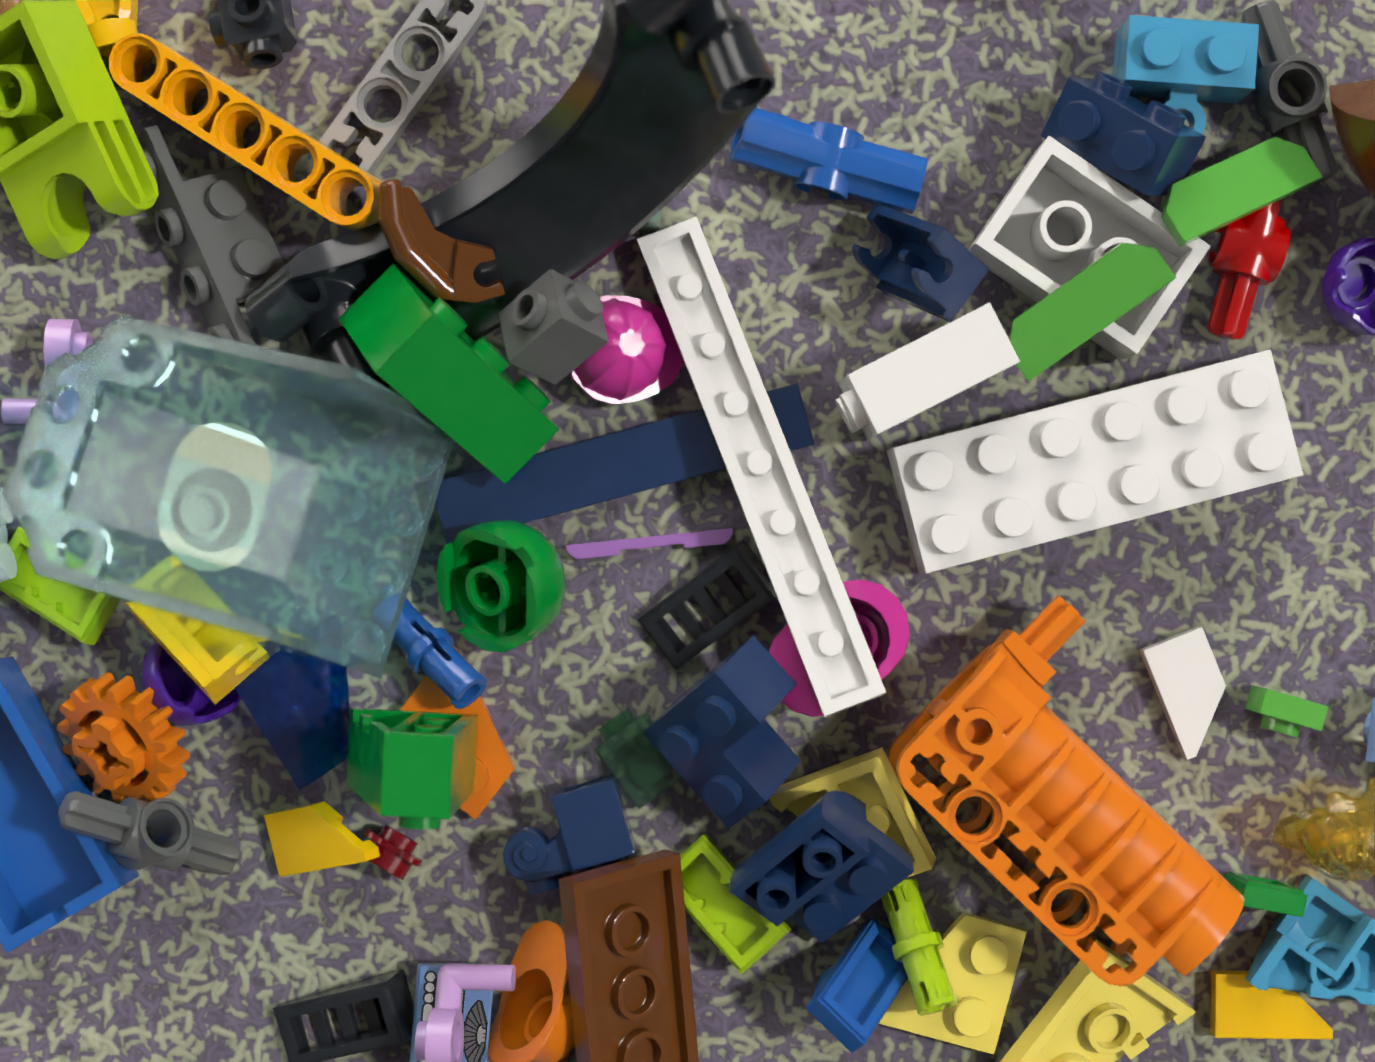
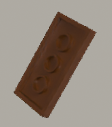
(629, 961)

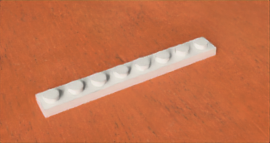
(761, 468)

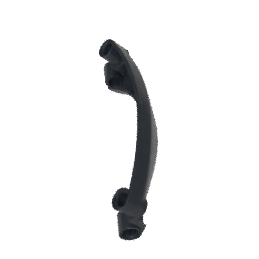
(615, 149)

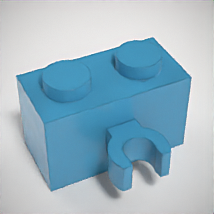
(1187, 62)

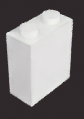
(925, 372)

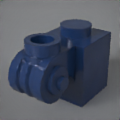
(590, 836)

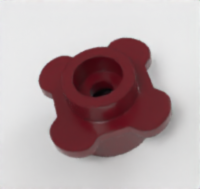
(394, 851)

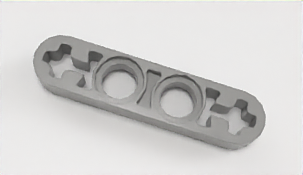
(411, 85)

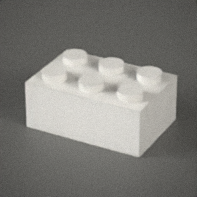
(1066, 218)

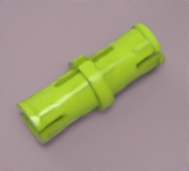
(918, 948)

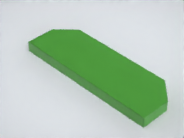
(1236, 188)
(1086, 305)

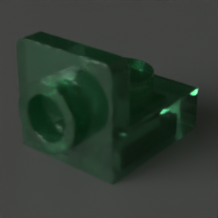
(634, 758)

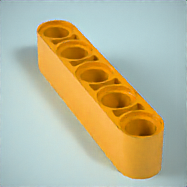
(224, 123)

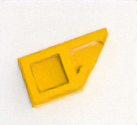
(314, 839)
(1254, 1013)

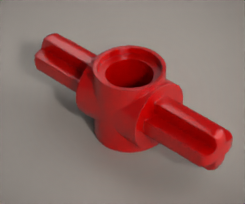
(1247, 256)

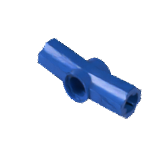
(829, 160)

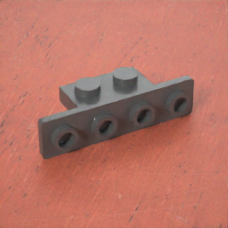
(215, 237)

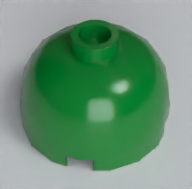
(501, 583)

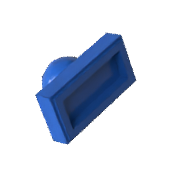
(859, 986)

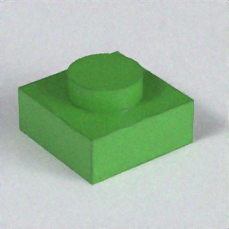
(1285, 712)

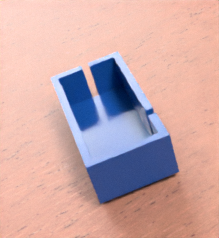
(42, 866)

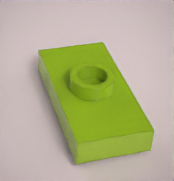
(68, 607)
(728, 921)

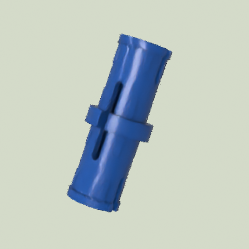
(432, 653)

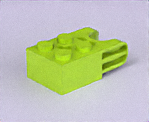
(63, 129)

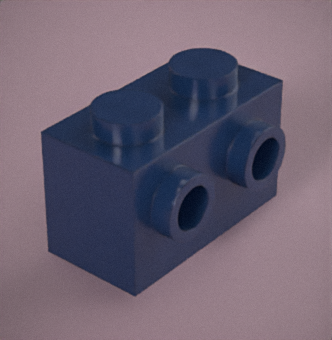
(1123, 135)

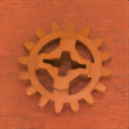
(123, 739)

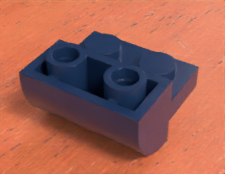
(822, 868)

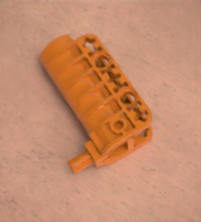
(1061, 812)

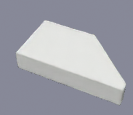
(1186, 685)

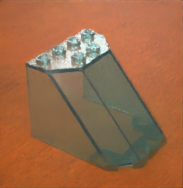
(230, 488)

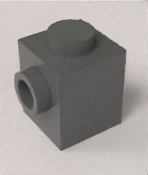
(553, 326)

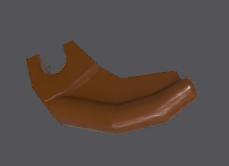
(431, 257)

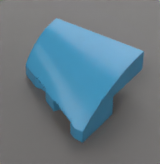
(1322, 953)

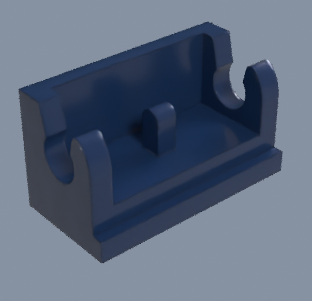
(920, 263)

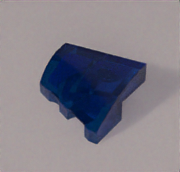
(301, 712)

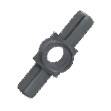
(1278, 62)
(127, 838)

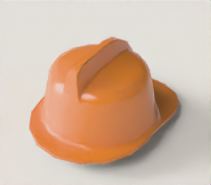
(537, 1016)

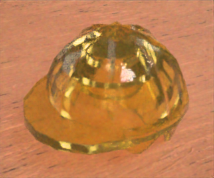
(1335, 836)

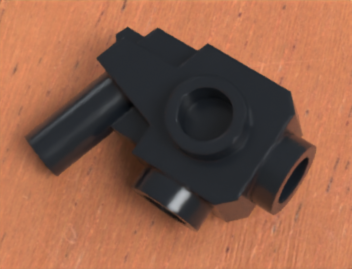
(254, 30)

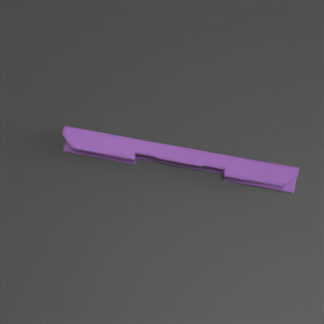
(614, 547)

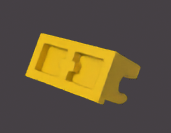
(206, 655)

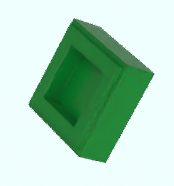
(1268, 894)

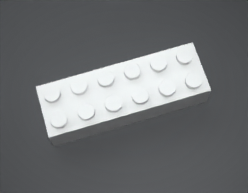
(1095, 462)

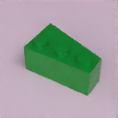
(448, 375)
(412, 763)

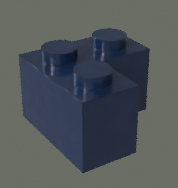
(721, 736)

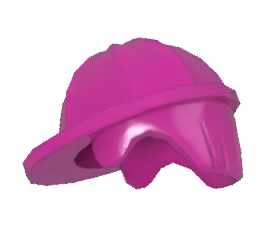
(638, 357)

